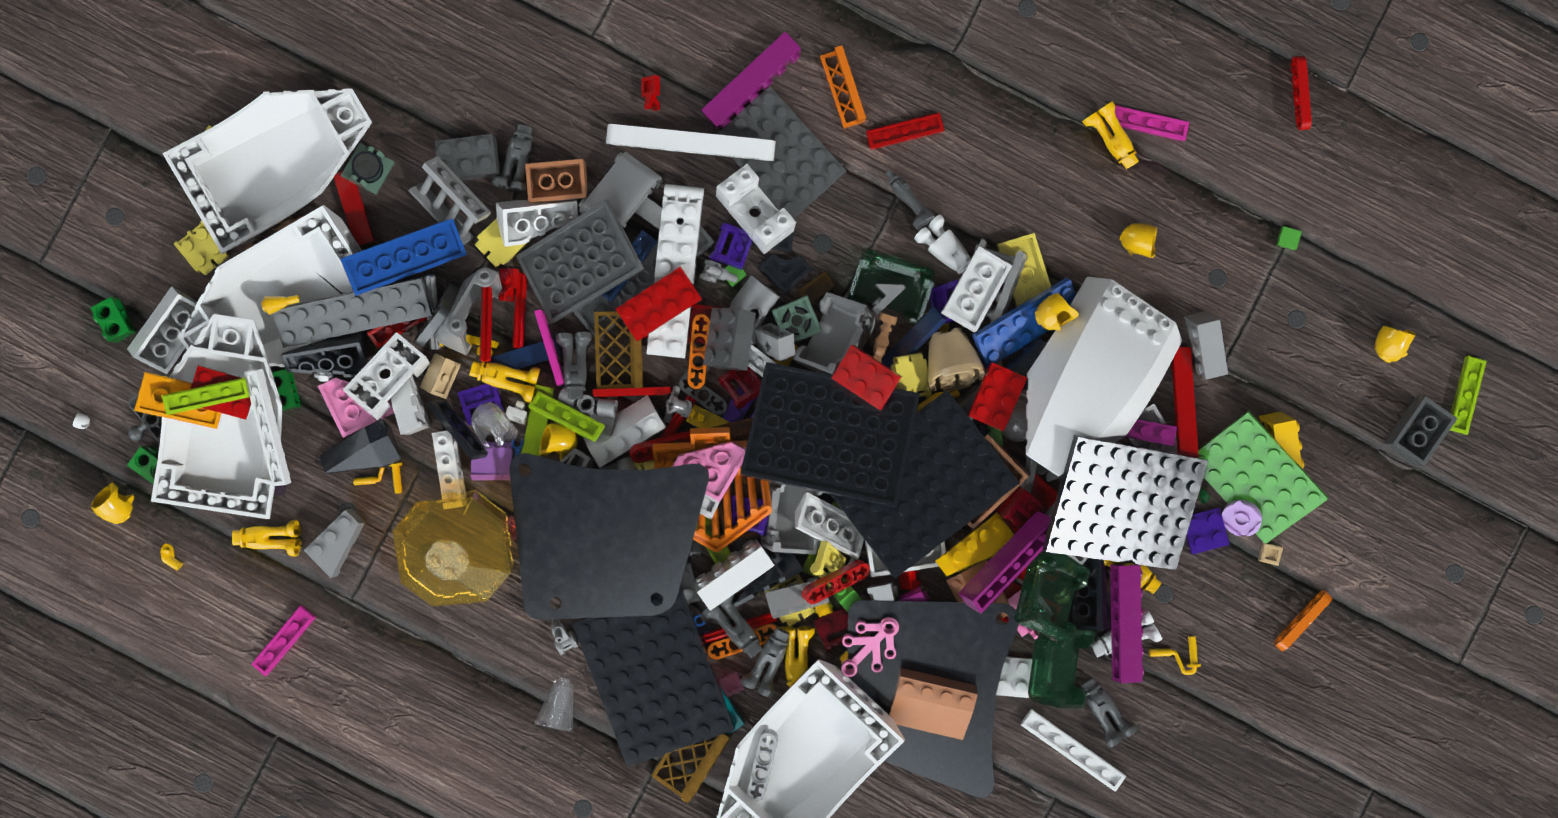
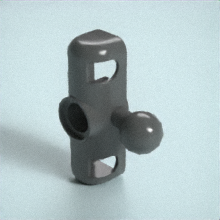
(137, 432)

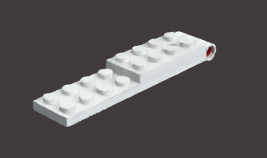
(676, 249)

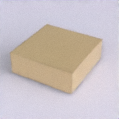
(1270, 554)

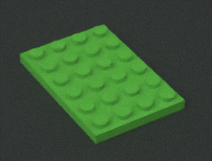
(1254, 467)

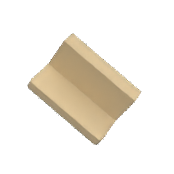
(440, 376)

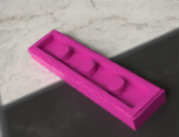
(1152, 123)
(550, 347)
(283, 640)

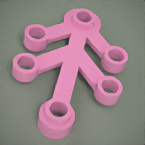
(871, 643)

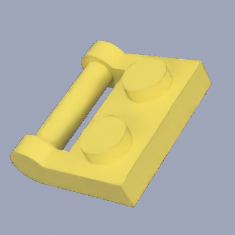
(828, 557)

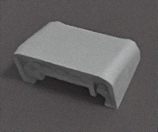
(624, 186)
(842, 325)
(453, 329)
(781, 529)

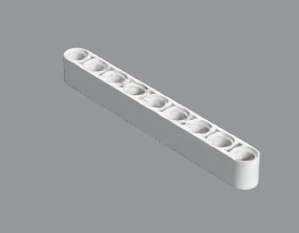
(690, 142)

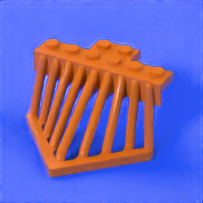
(665, 456)

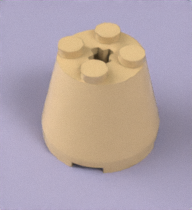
(953, 361)

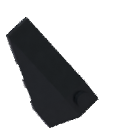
(365, 449)
(781, 572)

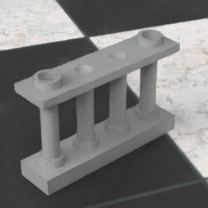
(456, 190)
(1004, 297)

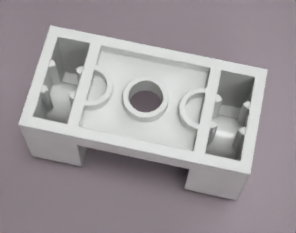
(740, 195)
(372, 391)

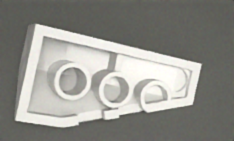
(524, 220)

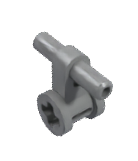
(714, 271)
(675, 405)
(563, 640)

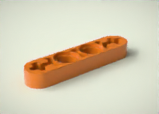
(695, 351)
(1303, 620)
(719, 644)

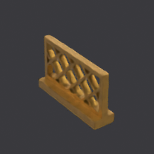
(635, 355)
(701, 771)

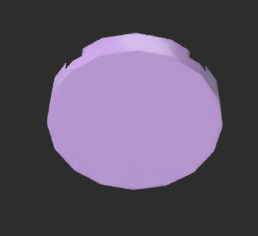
(1242, 517)

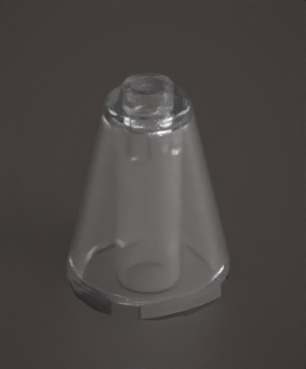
(558, 706)

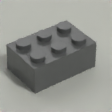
(470, 156)
(729, 338)
(1420, 431)

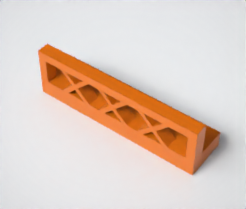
(850, 86)

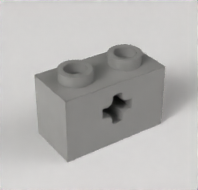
(775, 341)

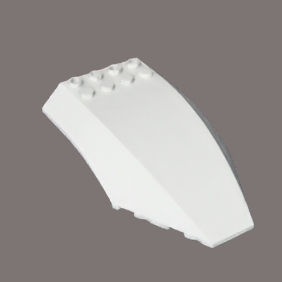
(267, 160)
(278, 266)
(1096, 371)
(223, 465)
(824, 750)

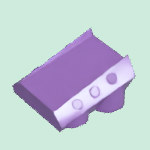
(495, 464)

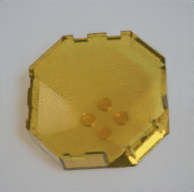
(453, 549)

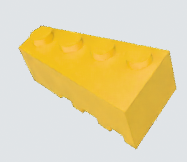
(1285, 432)
(976, 546)

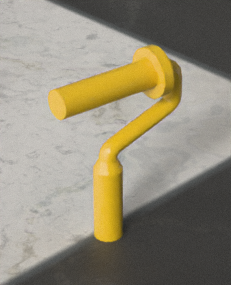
(372, 480)
(1192, 654)

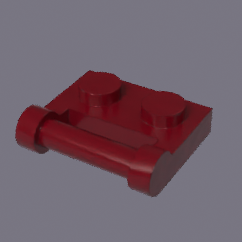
(747, 381)
(1024, 503)
(831, 624)

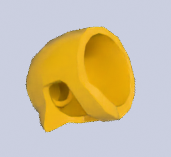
(1139, 239)
(1054, 312)
(1393, 343)
(558, 439)
(111, 505)

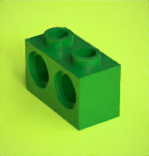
(117, 316)
(287, 389)
(138, 465)

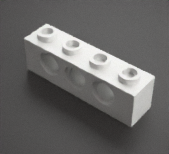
(448, 463)

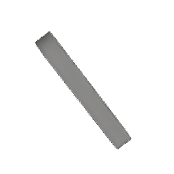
(760, 764)

